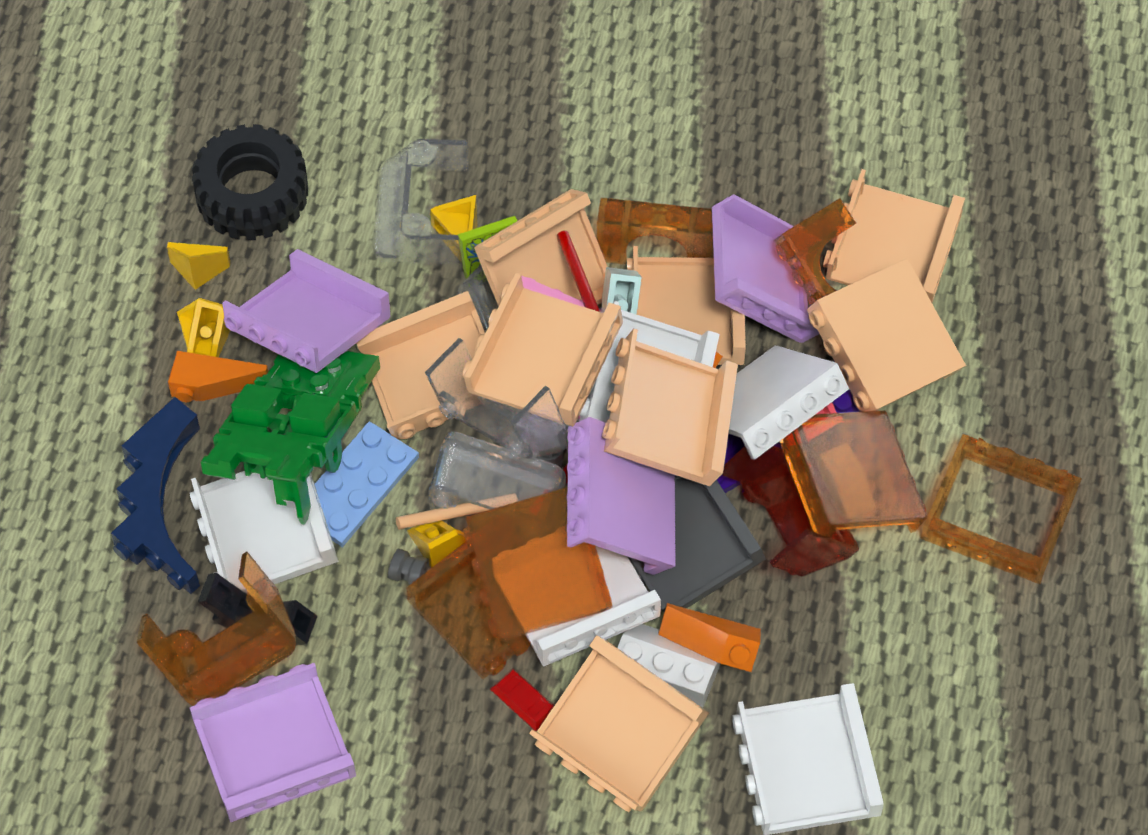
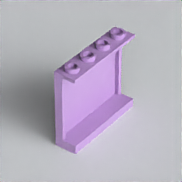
(752, 274)
(310, 312)
(618, 501)
(272, 741)

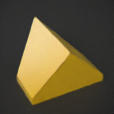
(455, 216)
(198, 262)
(203, 327)
(436, 540)

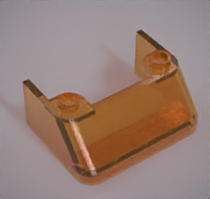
(231, 656)

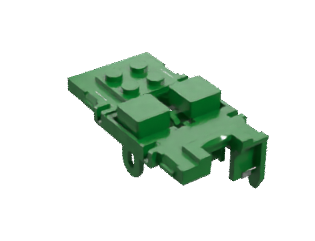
(320, 415)

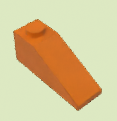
(210, 377)
(712, 636)

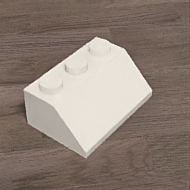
(673, 663)

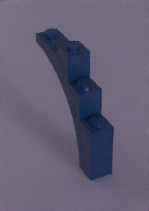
(150, 457)

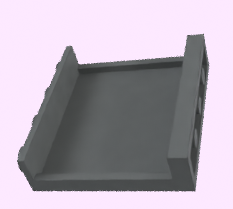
(709, 546)

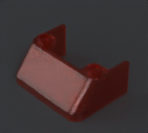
(771, 484)

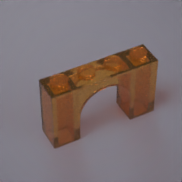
(626, 220)
(804, 244)

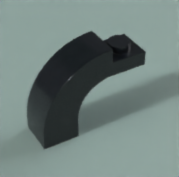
(230, 606)

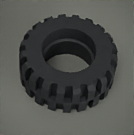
(245, 151)

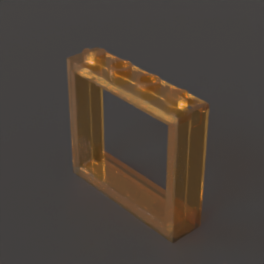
(982, 547)

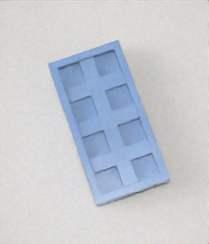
(364, 478)

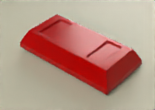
(523, 698)

